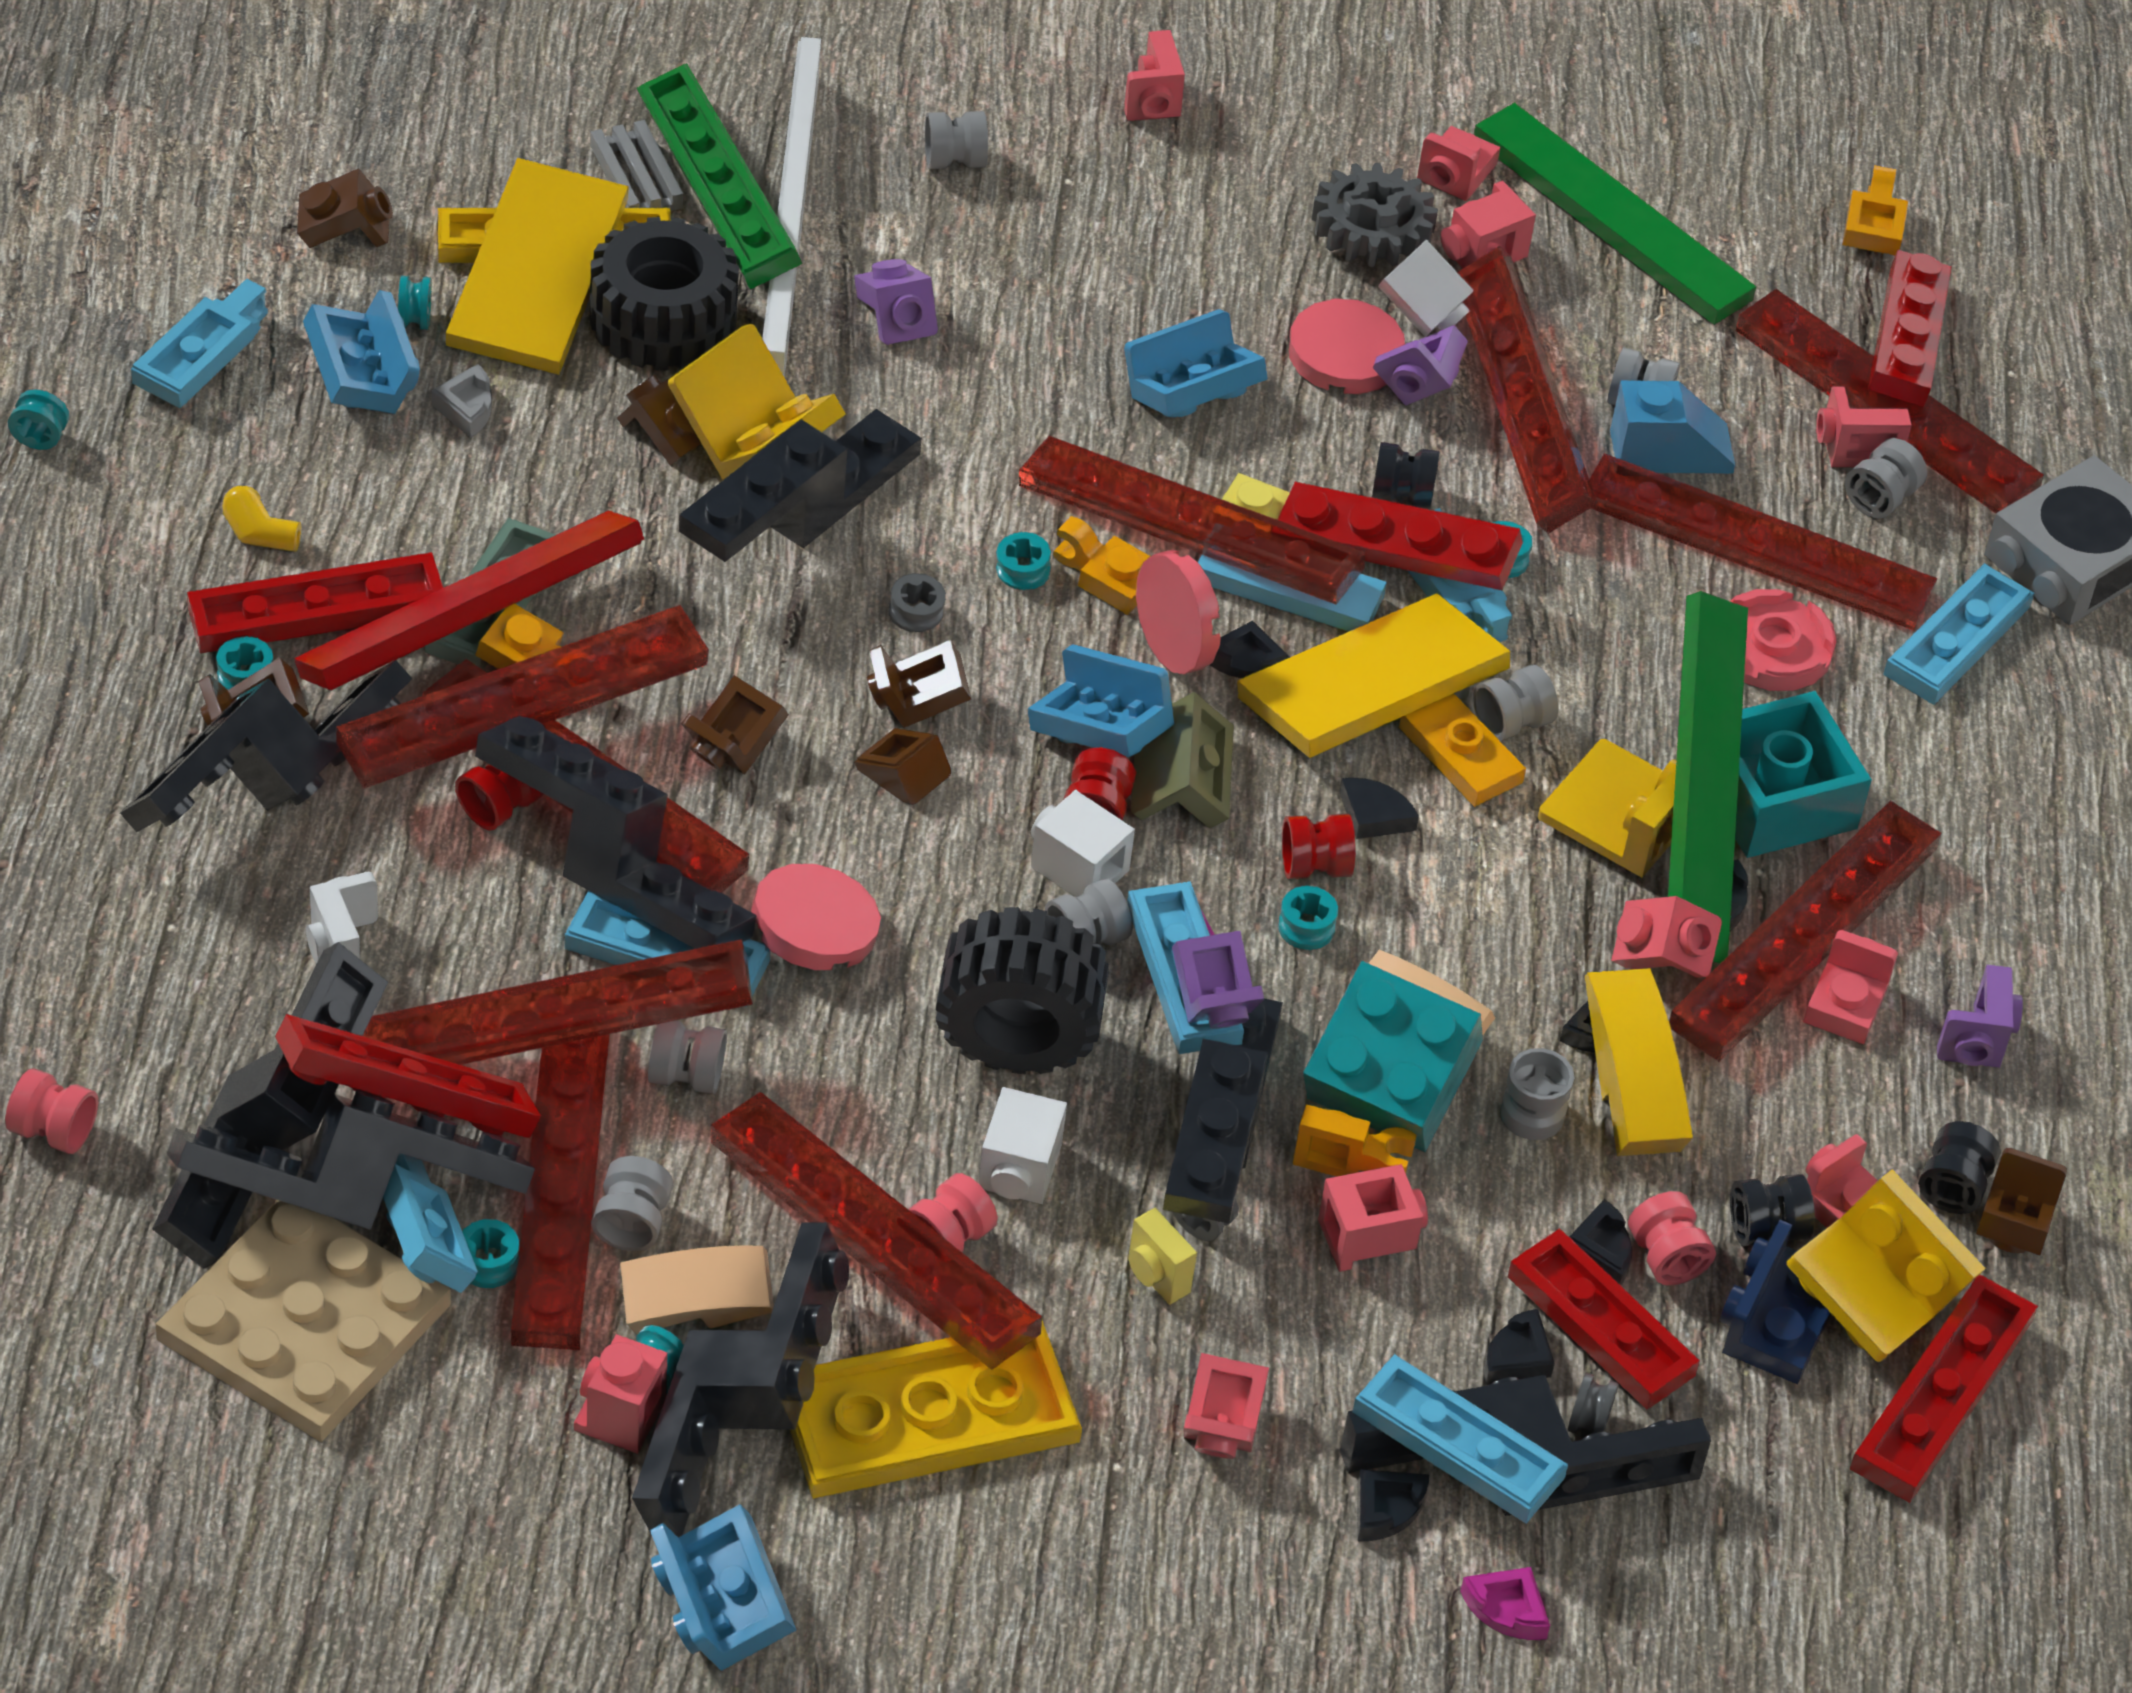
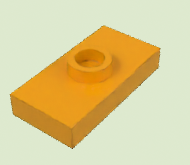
(1463, 749)

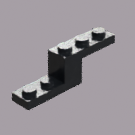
(799, 484)
(264, 747)
(614, 834)
(268, 1107)
(1221, 1119)
(350, 1158)
(742, 1380)
(1597, 1464)

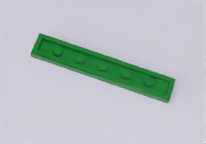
(719, 176)
(1616, 214)
(1708, 758)

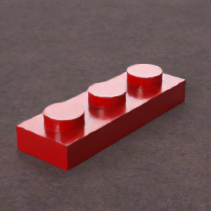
(1603, 1318)

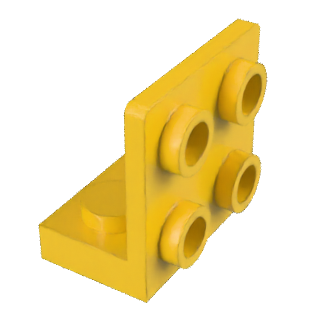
(743, 401)
(1615, 806)
(1885, 1267)

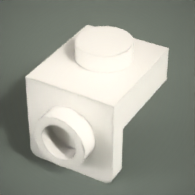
(338, 909)

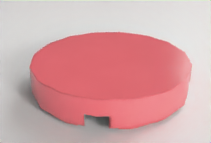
(1339, 343)
(1177, 611)
(1785, 641)
(815, 916)

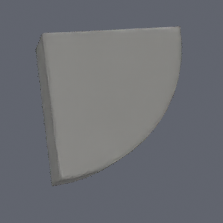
(465, 400)

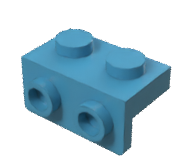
(363, 355)
(1191, 365)
(1105, 702)
(722, 1588)

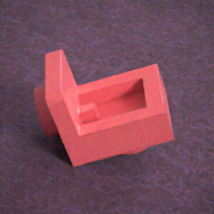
(1665, 935)
(1225, 1406)

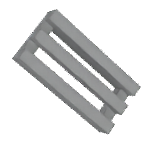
(651, 153)

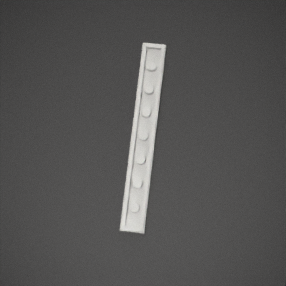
(793, 193)

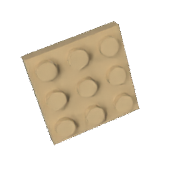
(303, 1316)

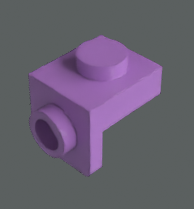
(901, 300)
(1422, 365)
(1216, 979)
(1983, 1034)

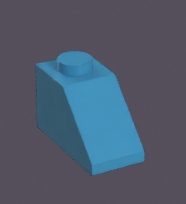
(1669, 430)

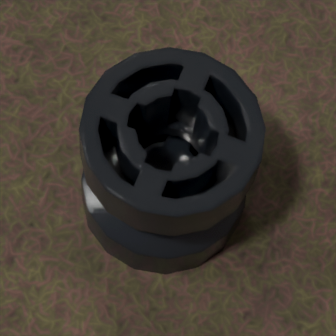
(1405, 475)
(1959, 1167)
(1760, 1206)

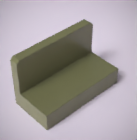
(1187, 765)

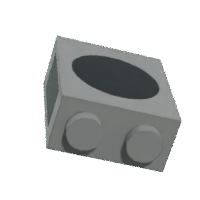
(2069, 540)

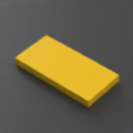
(536, 266)
(1373, 675)
(929, 1413)

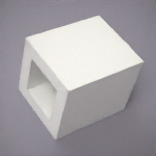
(1427, 290)
(1080, 844)
(1022, 1145)

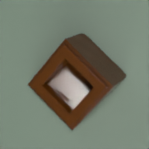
(906, 764)

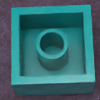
(1795, 776)
(1393, 1054)

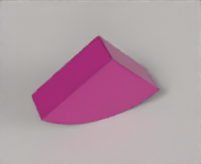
(1508, 1603)

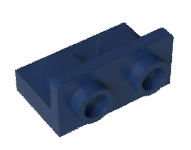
(1774, 1318)

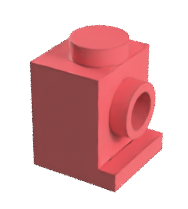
(1489, 223)
(1371, 1215)
(623, 1393)

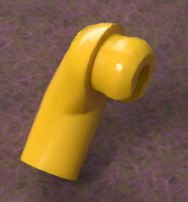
(253, 524)

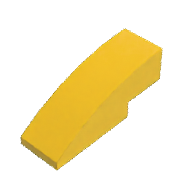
(1637, 1063)

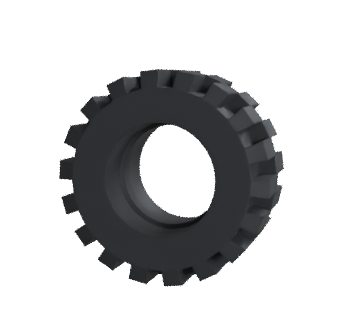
(663, 292)
(1022, 990)

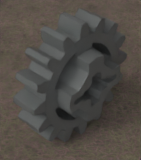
(1373, 214)

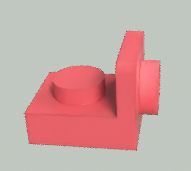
(1158, 84)
(1456, 162)
(1857, 432)
(1851, 986)
(1838, 1179)

